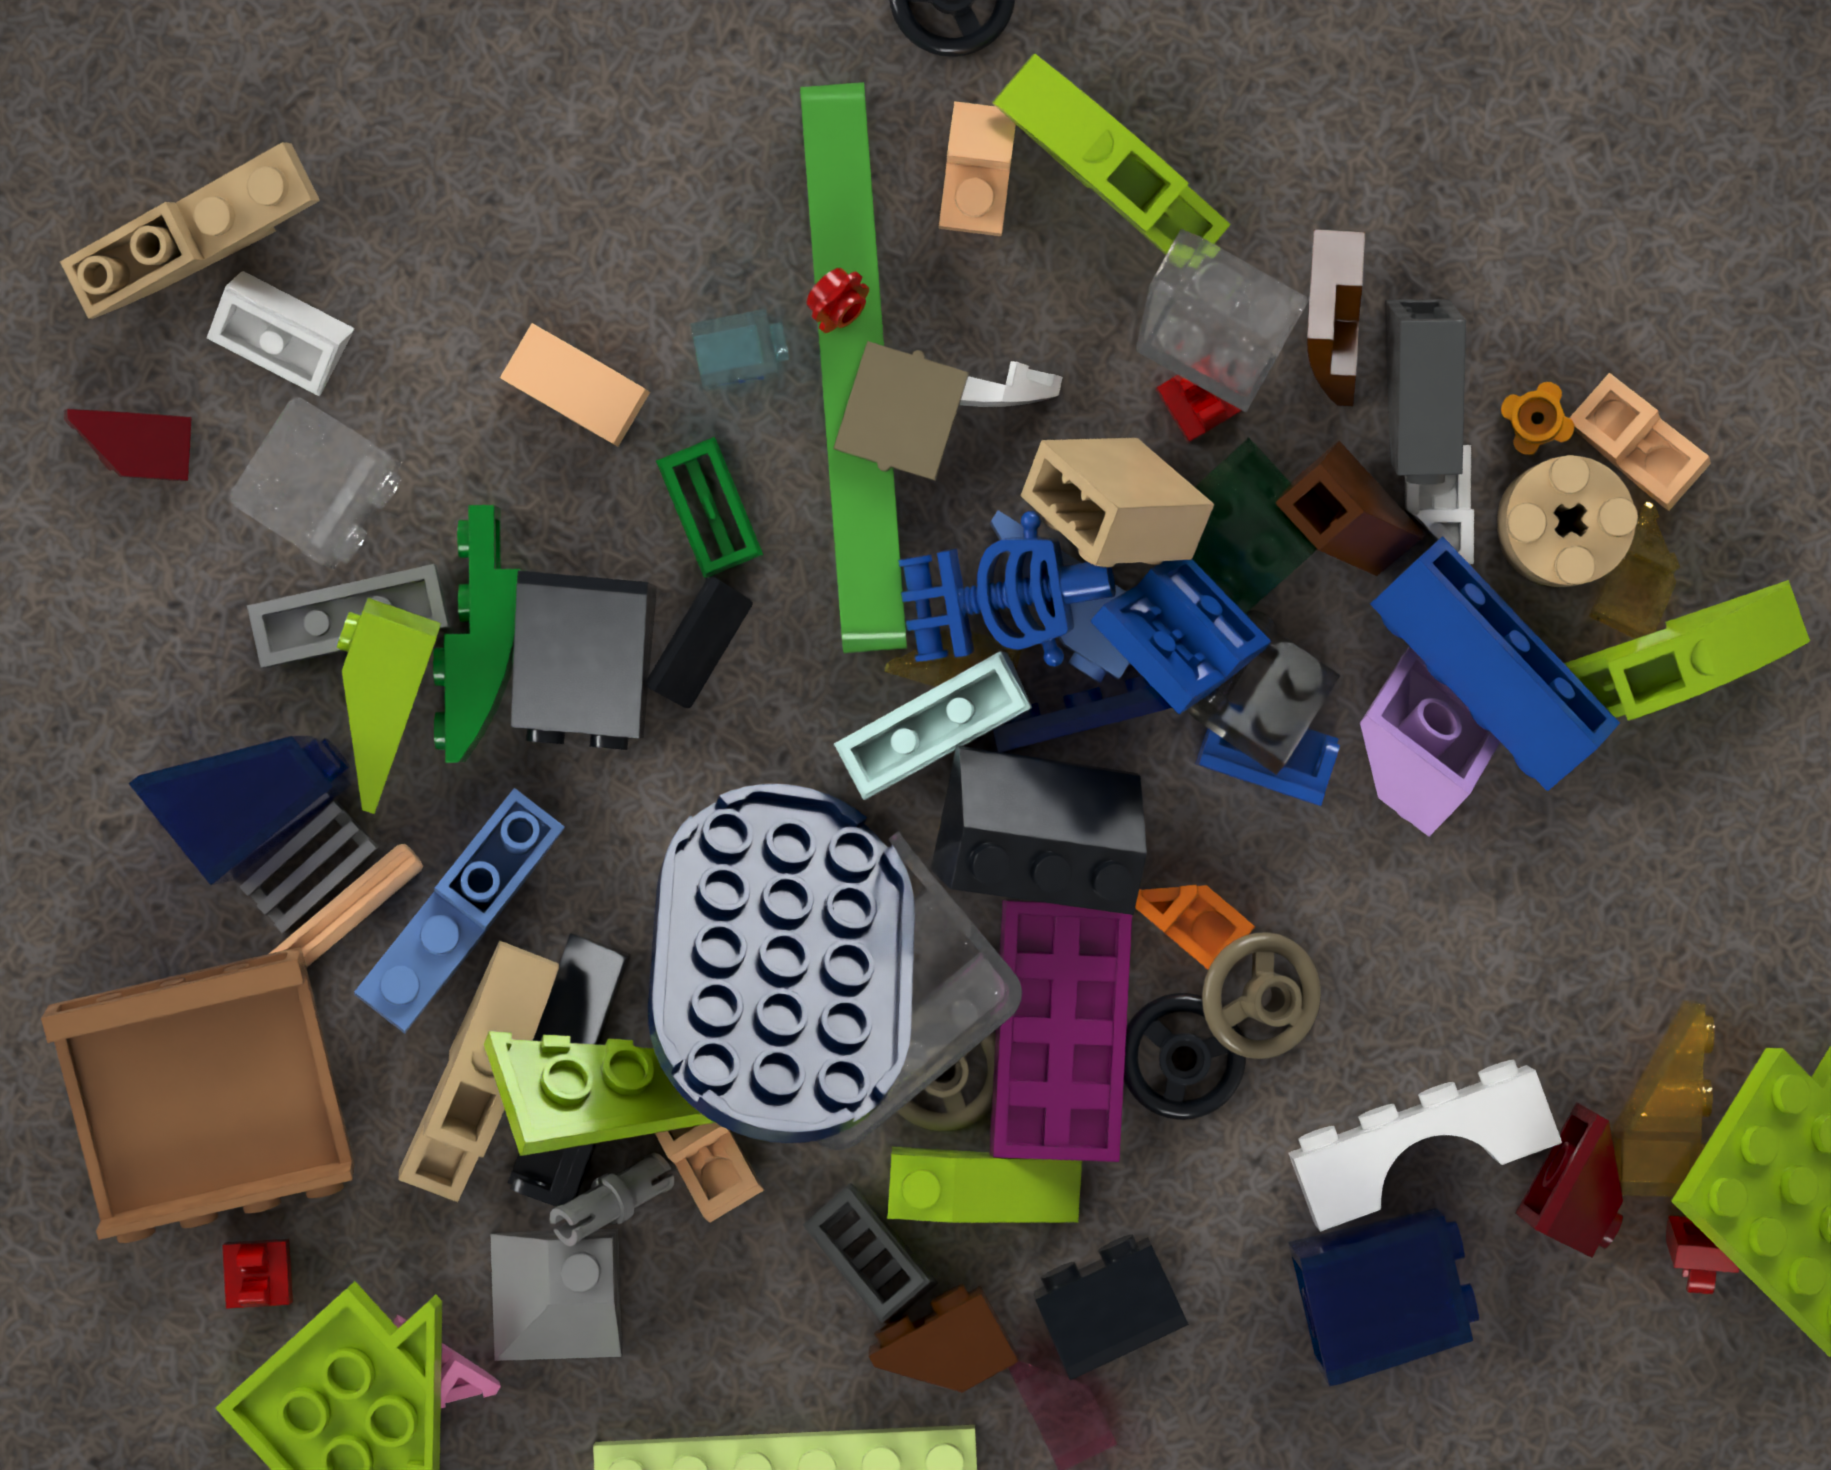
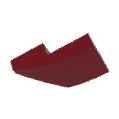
(136, 442)

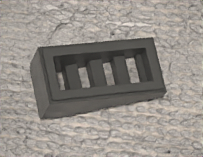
(903, 1258)

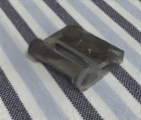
(1279, 705)

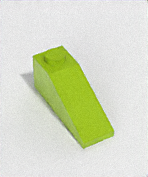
(380, 681)
(981, 1188)

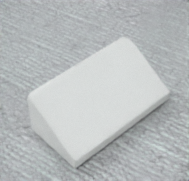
(279, 332)

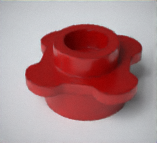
(837, 299)

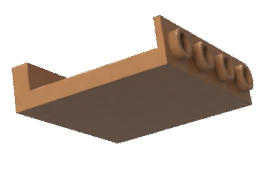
(202, 1094)

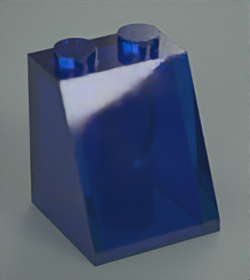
(243, 801)
(1383, 1294)

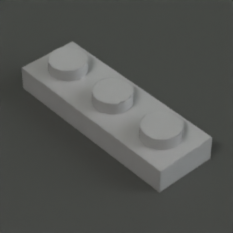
(313, 621)

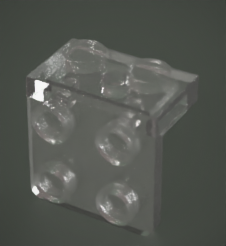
(316, 483)

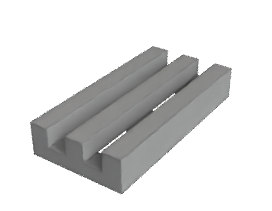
(269, 903)

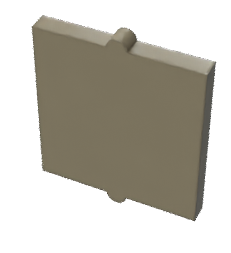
(901, 411)

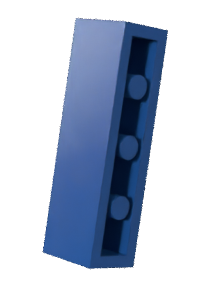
(1495, 664)

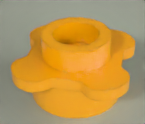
(1545, 401)

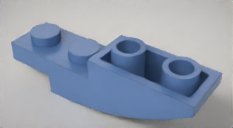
(459, 910)

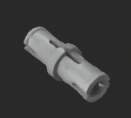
(612, 1199)

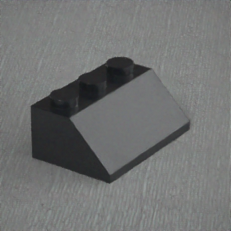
(1042, 831)

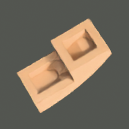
(575, 385)
(1639, 441)
(711, 1167)

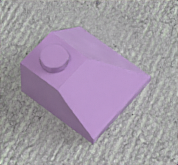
(1423, 745)

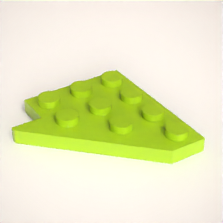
(347, 1392)

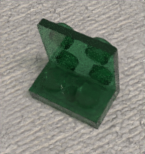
(1248, 538)

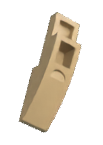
(190, 233)
(467, 1097)

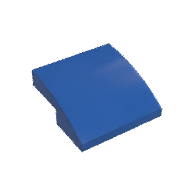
(1180, 632)

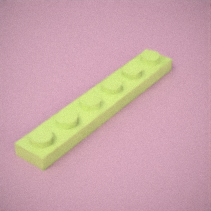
(827, 1450)

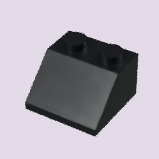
(1108, 1305)

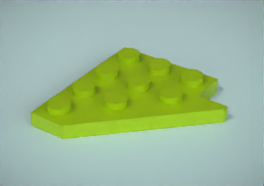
(1768, 1188)

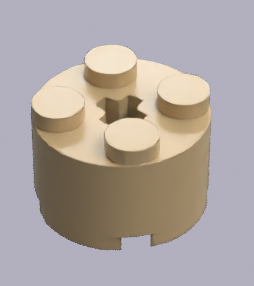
(1602, 520)

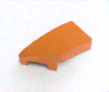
(1194, 919)

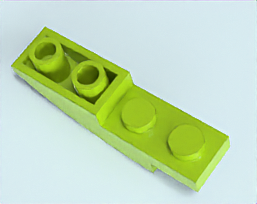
(1106, 156)
(1694, 653)

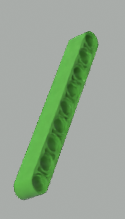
(860, 492)

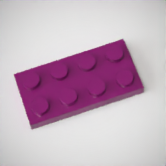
(1066, 1043)

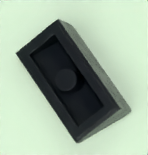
(699, 642)
(583, 991)

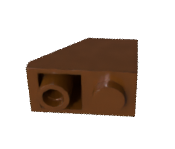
(1348, 512)
(948, 1347)

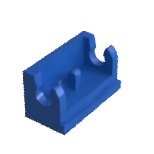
(1302, 777)

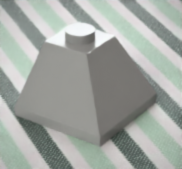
(555, 1296)

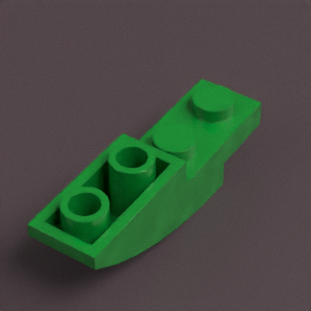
(479, 663)

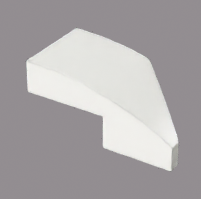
(1021, 388)
(1446, 508)

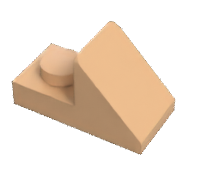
(977, 169)

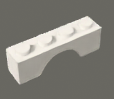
(1347, 1171)

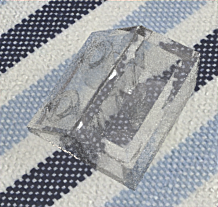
(1216, 319)

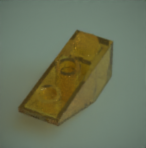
(1662, 1120)

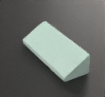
(933, 725)

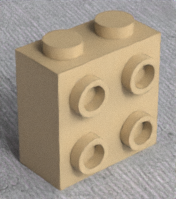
(1116, 501)

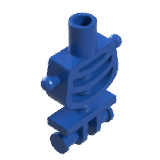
(1064, 585)

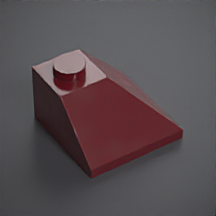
(1577, 1186)

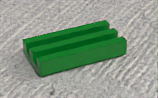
(689, 457)

